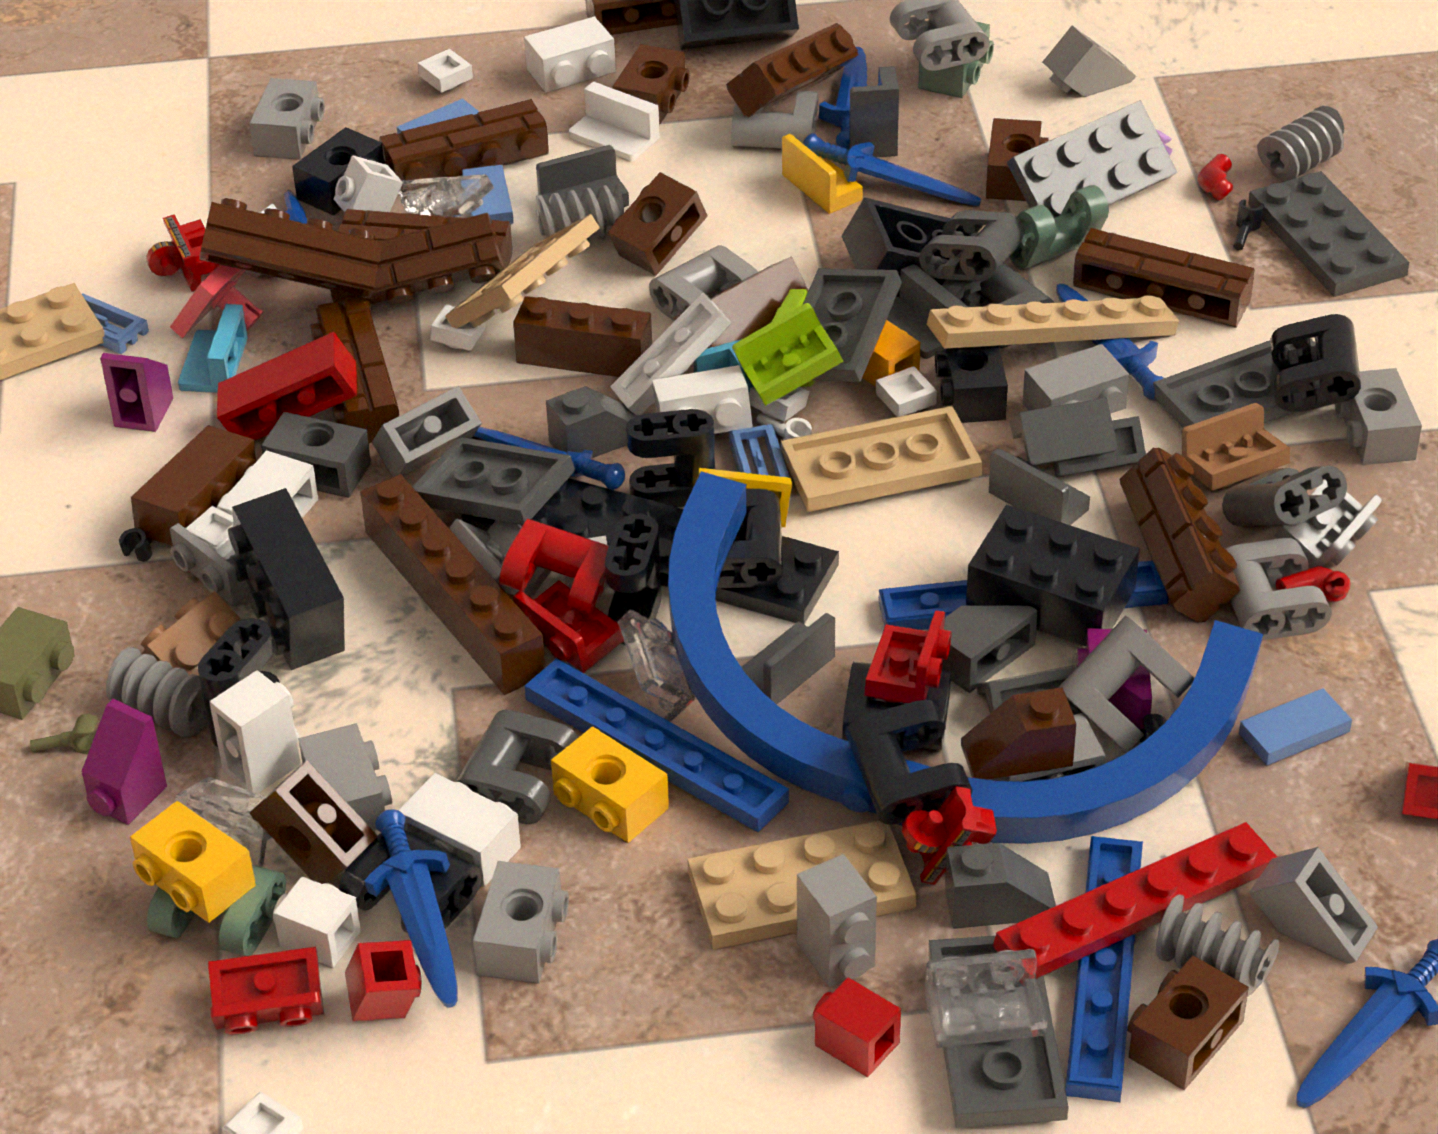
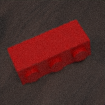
(294, 383)

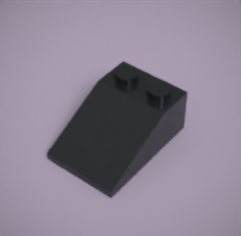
(891, 236)

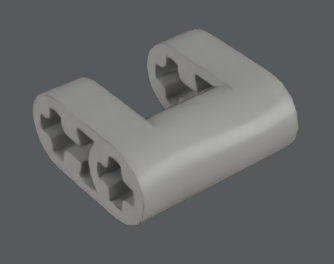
(947, 27)
(768, 128)
(707, 272)
(1261, 607)
(1110, 667)

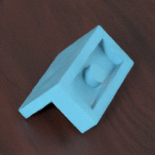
(215, 353)

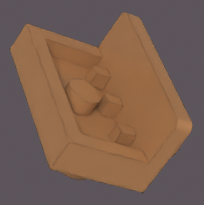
(1232, 447)
(193, 633)

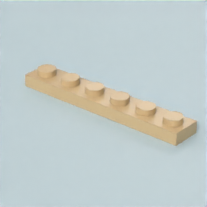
(1051, 322)

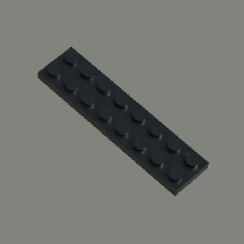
(596, 510)

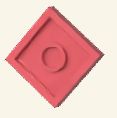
(213, 292)

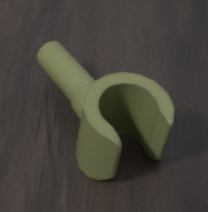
(79, 738)

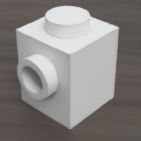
(367, 186)
(317, 917)

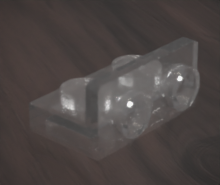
(228, 810)

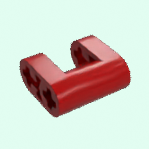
(559, 552)

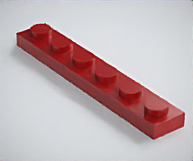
(1138, 899)

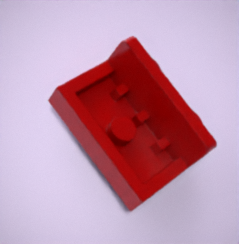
(568, 632)
(908, 662)
(265, 989)

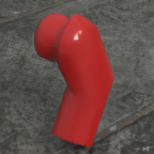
(1213, 176)
(1332, 583)

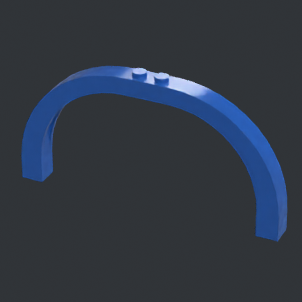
(826, 765)

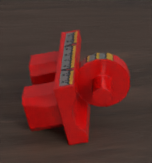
(181, 253)
(950, 826)

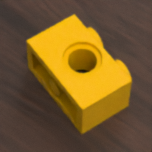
(610, 784)
(192, 861)

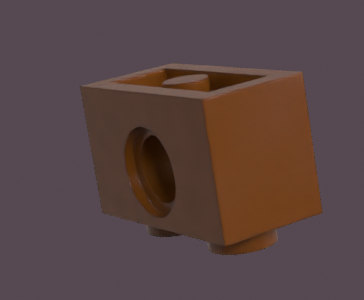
(655, 76)
(1007, 140)
(657, 223)
(313, 824)
(1187, 1021)

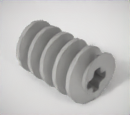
(1303, 143)
(558, 215)
(158, 691)
(1187, 936)

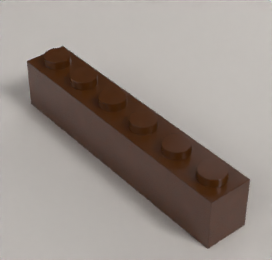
(453, 584)

